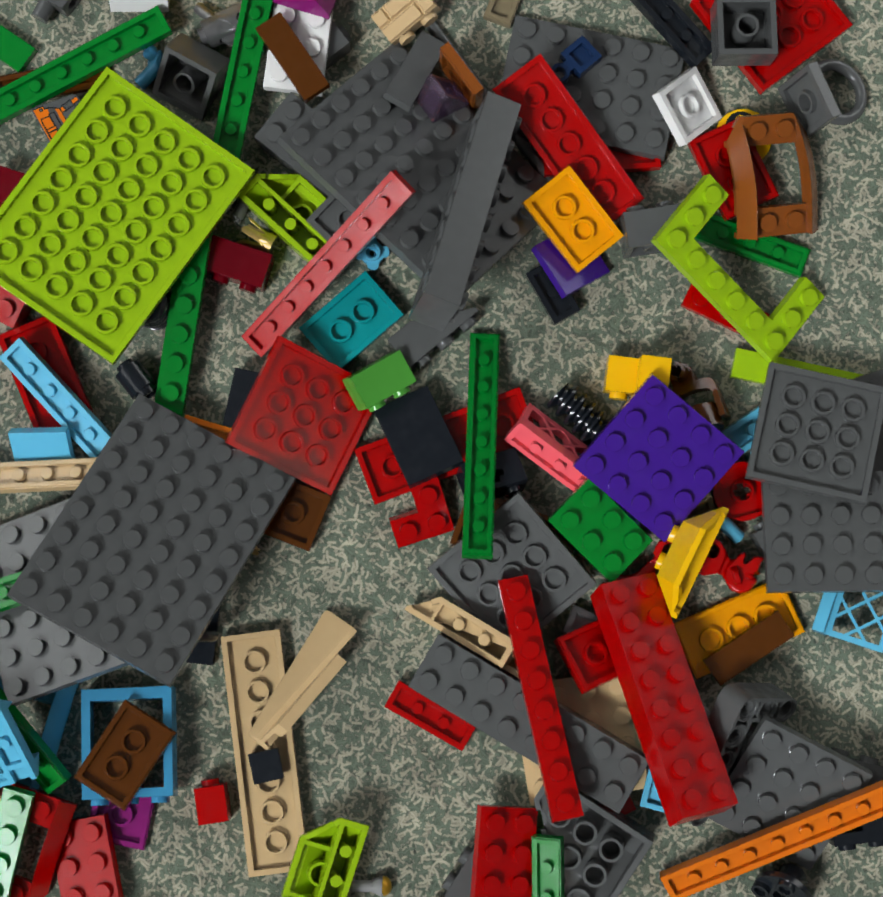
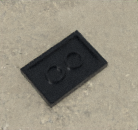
(418, 437)

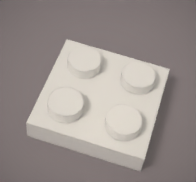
(687, 106)

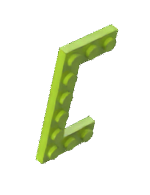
(678, 245)

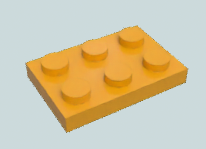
(572, 219)

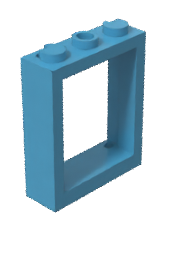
(163, 693)

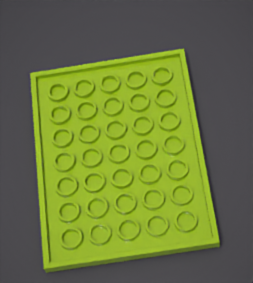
(113, 214)

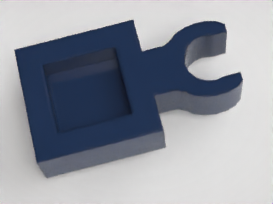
(577, 59)

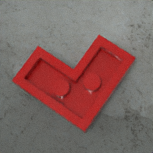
(426, 521)

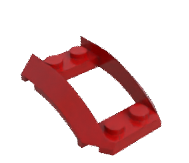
(55, 815)

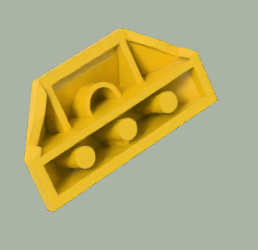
(686, 556)

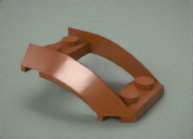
(777, 219)

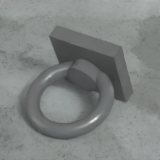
(813, 101)

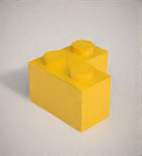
(627, 374)

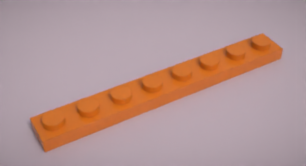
(775, 842)

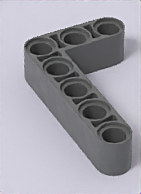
(736, 710)

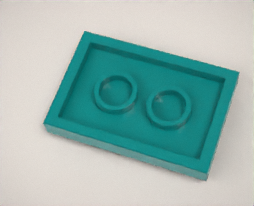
(351, 321)

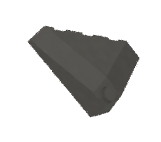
(598, 848)

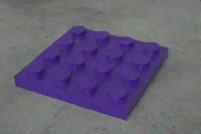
(658, 457)

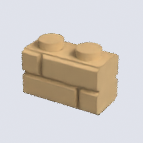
(403, 17)

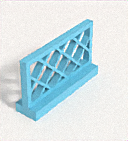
(828, 613)

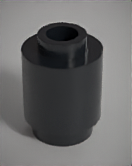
(136, 379)

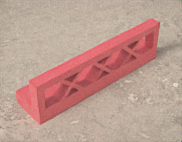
(543, 449)

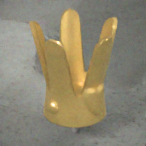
(265, 240)

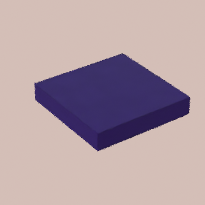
(561, 273)

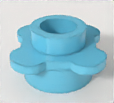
(373, 261)

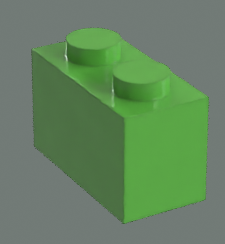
(379, 381)

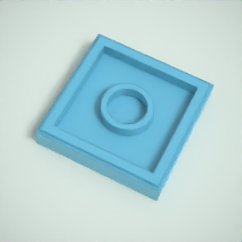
(41, 443)

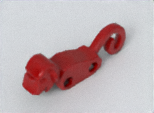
(736, 573)

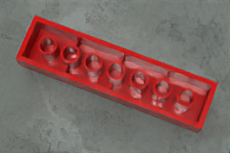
(663, 699)

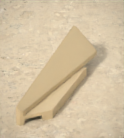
(467, 631)
(305, 679)

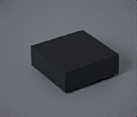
(266, 765)

